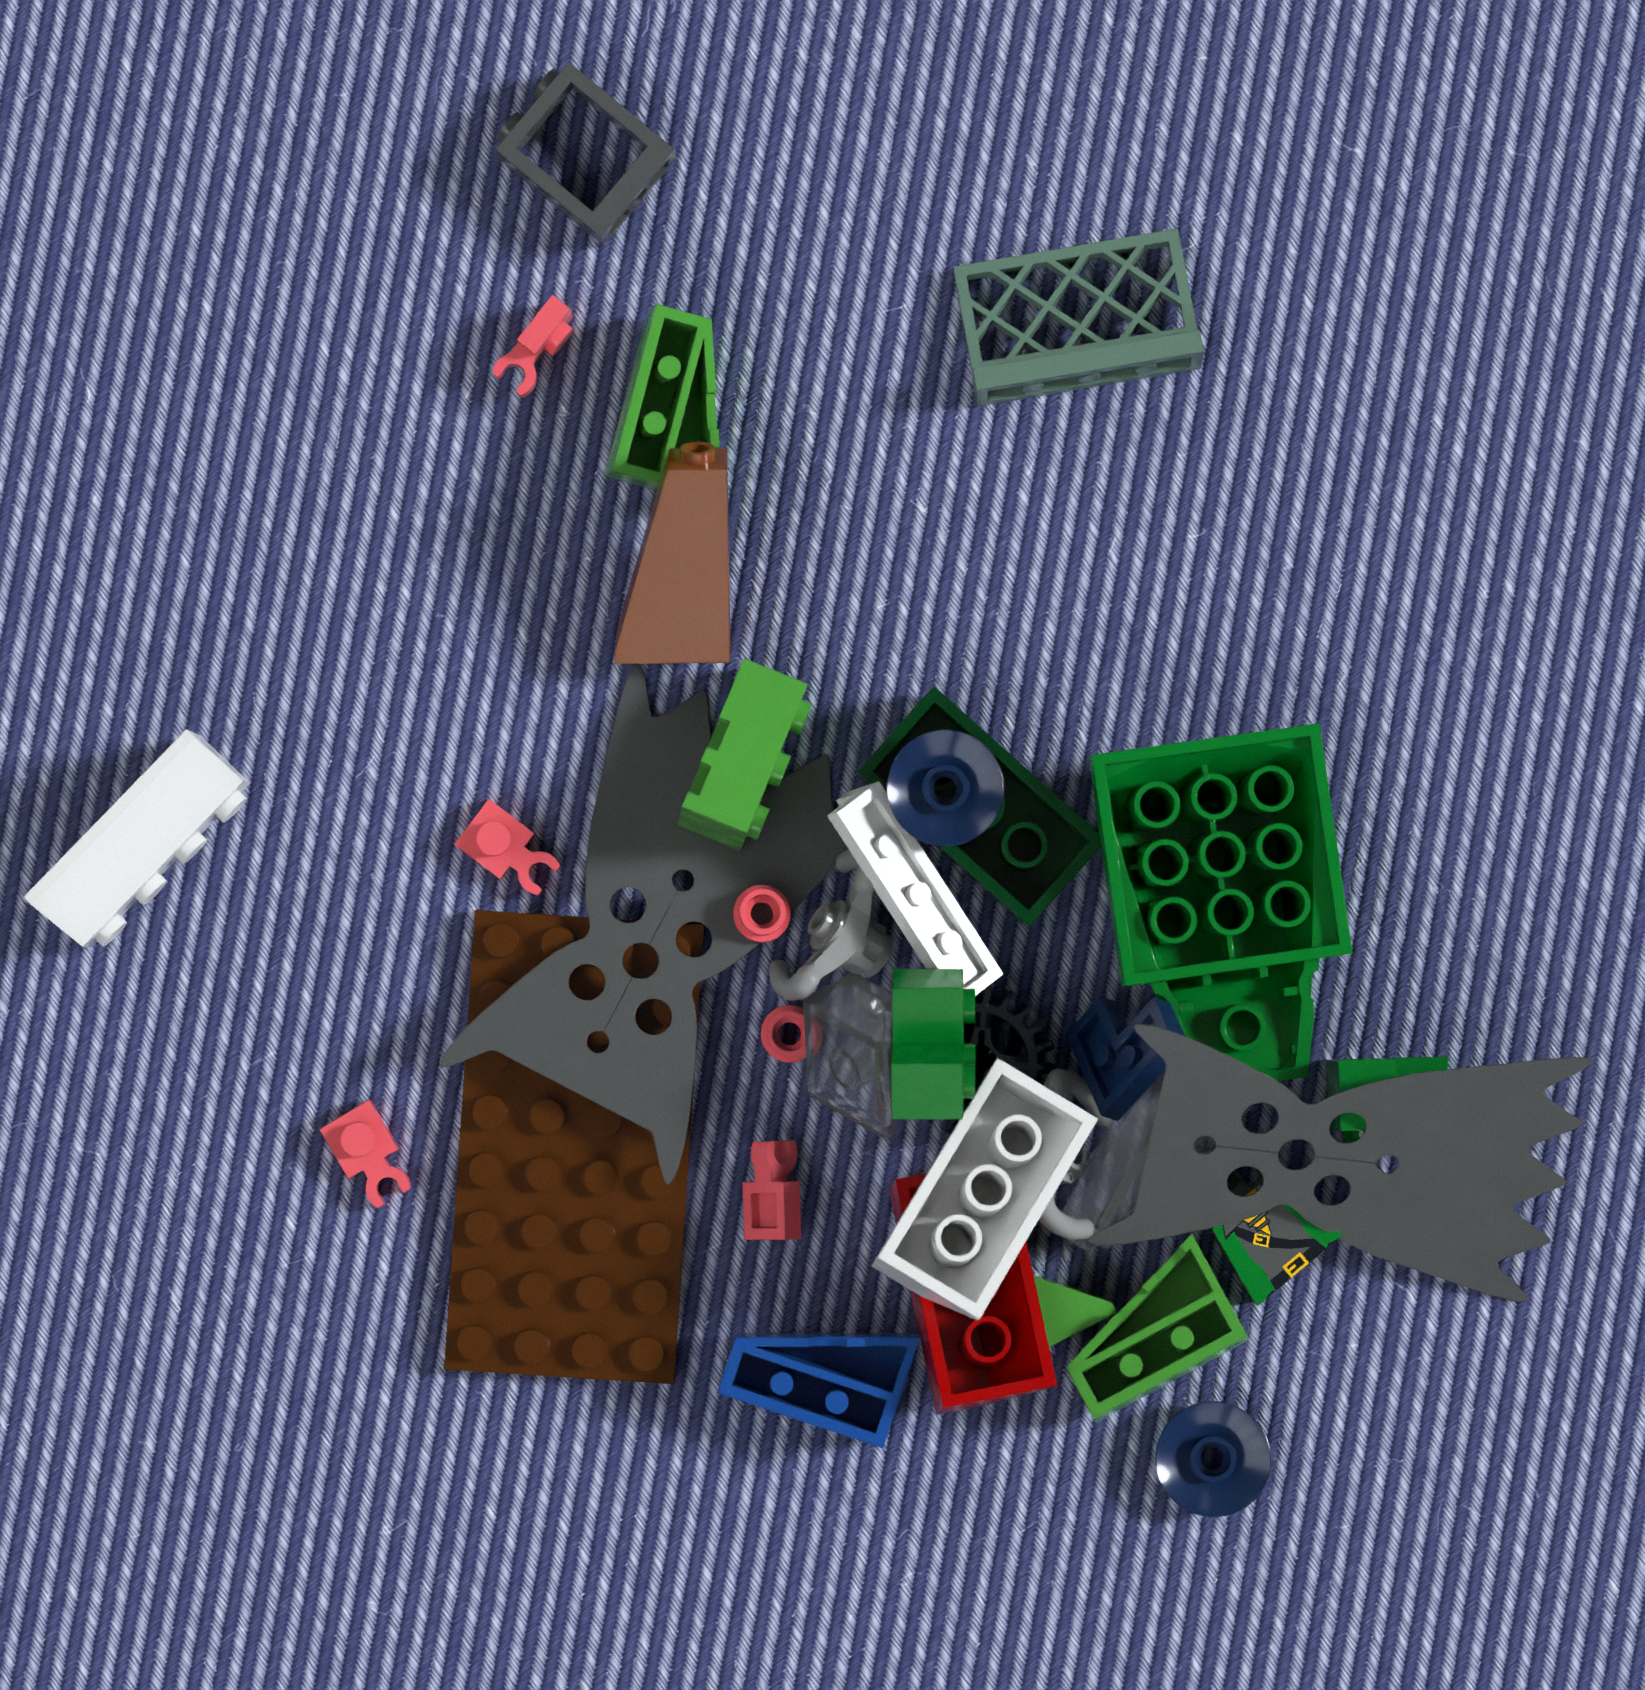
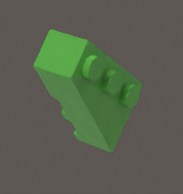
(666, 396)
(745, 755)
(1158, 1336)

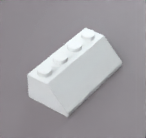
(139, 840)
(985, 1191)

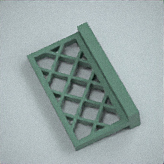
(1085, 364)

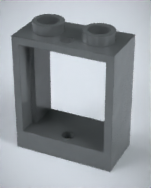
(630, 188)

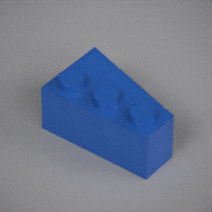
(823, 1378)

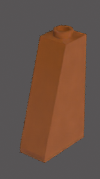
(681, 576)

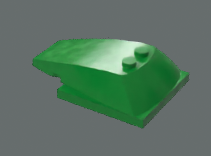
(1226, 885)

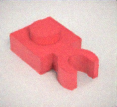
(500, 843)
(362, 1144)

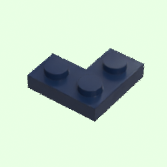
(1114, 1056)

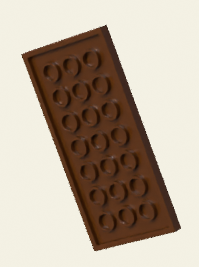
(559, 1203)

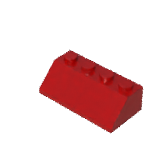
(984, 1358)

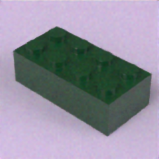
(1033, 841)

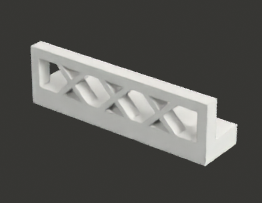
(911, 887)

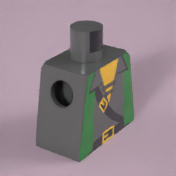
(1270, 1245)

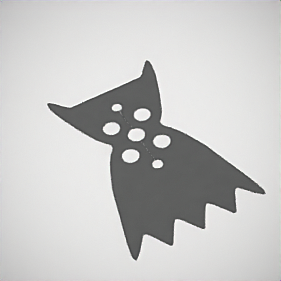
(641, 847)
(1442, 1210)

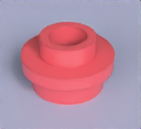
(761, 895)
(770, 1038)

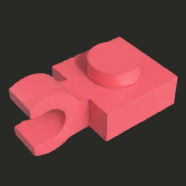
(544, 333)
(771, 1201)

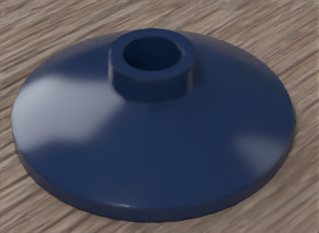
(949, 756)
(1237, 1477)

